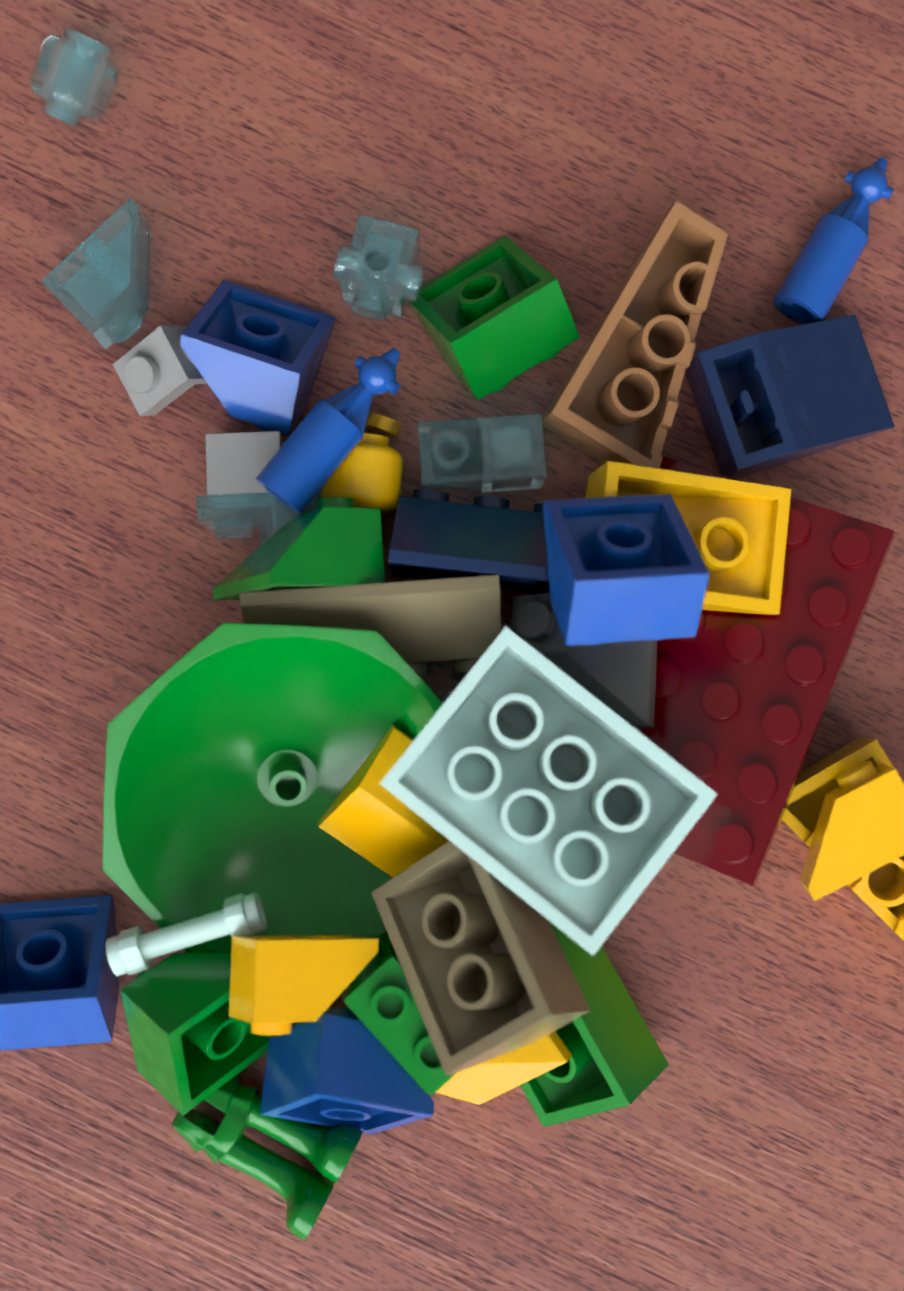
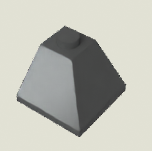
(613, 672)

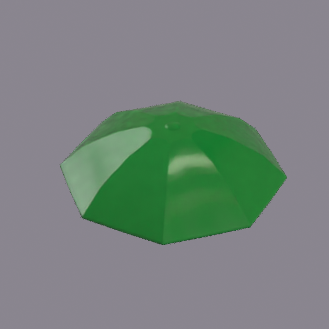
(235, 765)

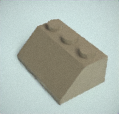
(476, 959)

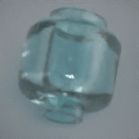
(74, 77)

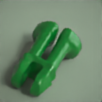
(300, 1187)

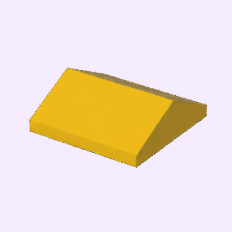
(375, 820)

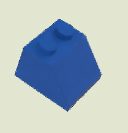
(622, 569)
(56, 972)
(339, 1075)

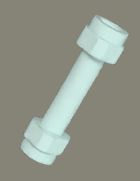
(134, 950)

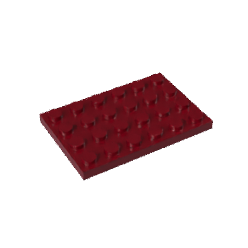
(755, 686)

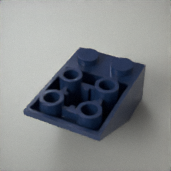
(787, 394)

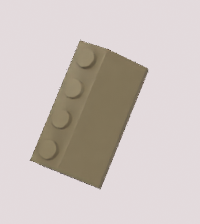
(420, 619)

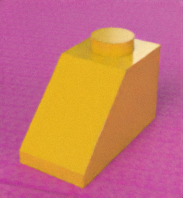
(856, 829)
(292, 977)

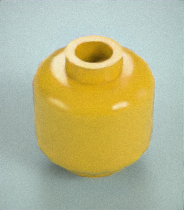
(369, 475)

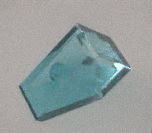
(108, 277)

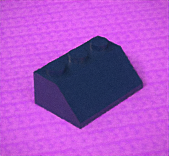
(469, 540)

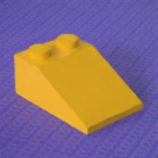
(733, 523)

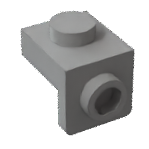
(157, 370)

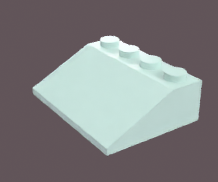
(549, 790)

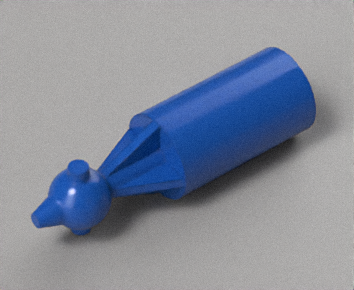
(832, 249)
(327, 435)

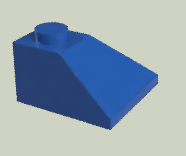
(258, 354)

